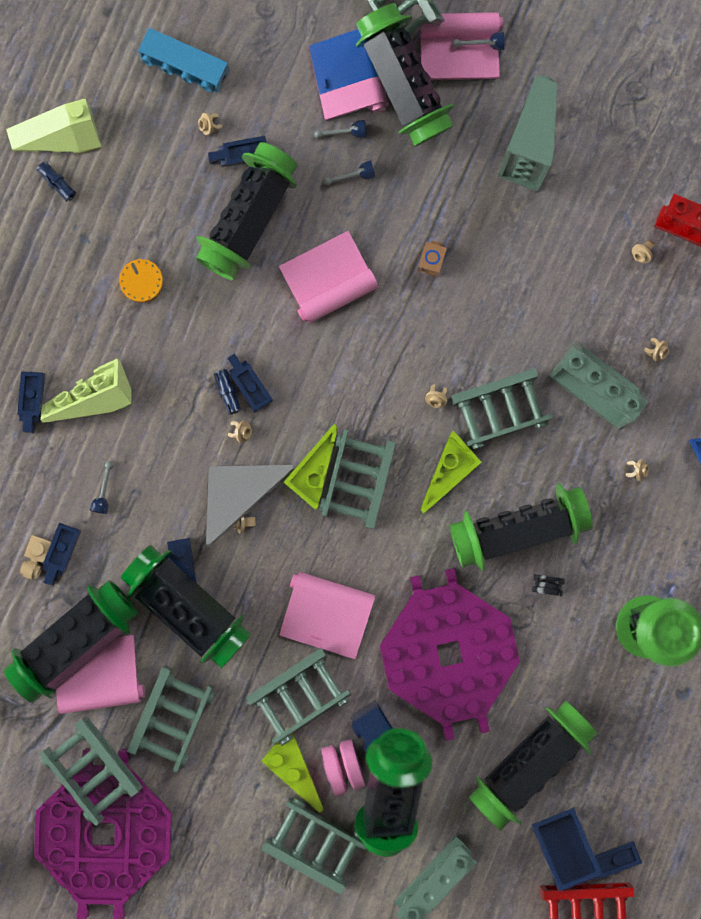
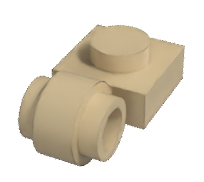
(37, 551)

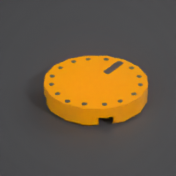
(141, 280)

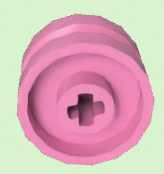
(343, 767)

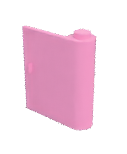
(467, 61)
(328, 277)
(326, 614)
(104, 680)

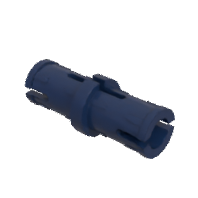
(56, 181)
(227, 392)

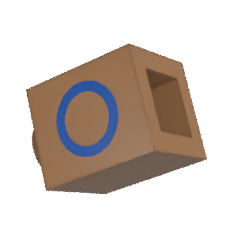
(432, 258)

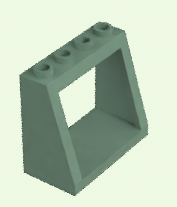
(533, 139)
(599, 386)

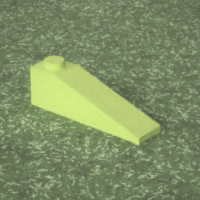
(60, 129)
(99, 394)

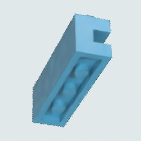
(183, 60)

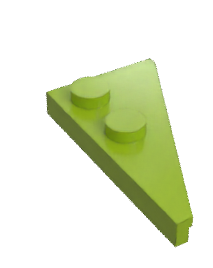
(453, 466)
(309, 476)
(290, 766)

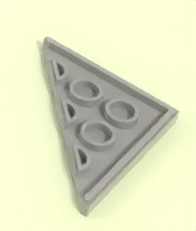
(236, 492)

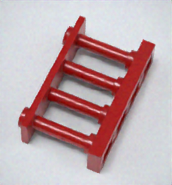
(681, 219)
(596, 892)

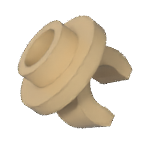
(206, 123)
(643, 253)
(659, 352)
(435, 398)
(243, 431)
(641, 470)
(244, 522)

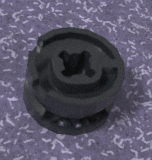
(548, 587)

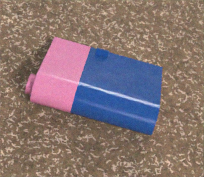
(346, 76)

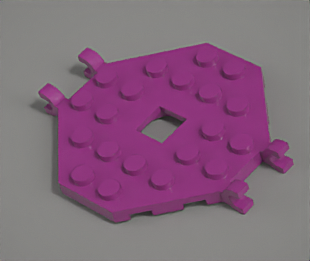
(457, 689)
(103, 871)

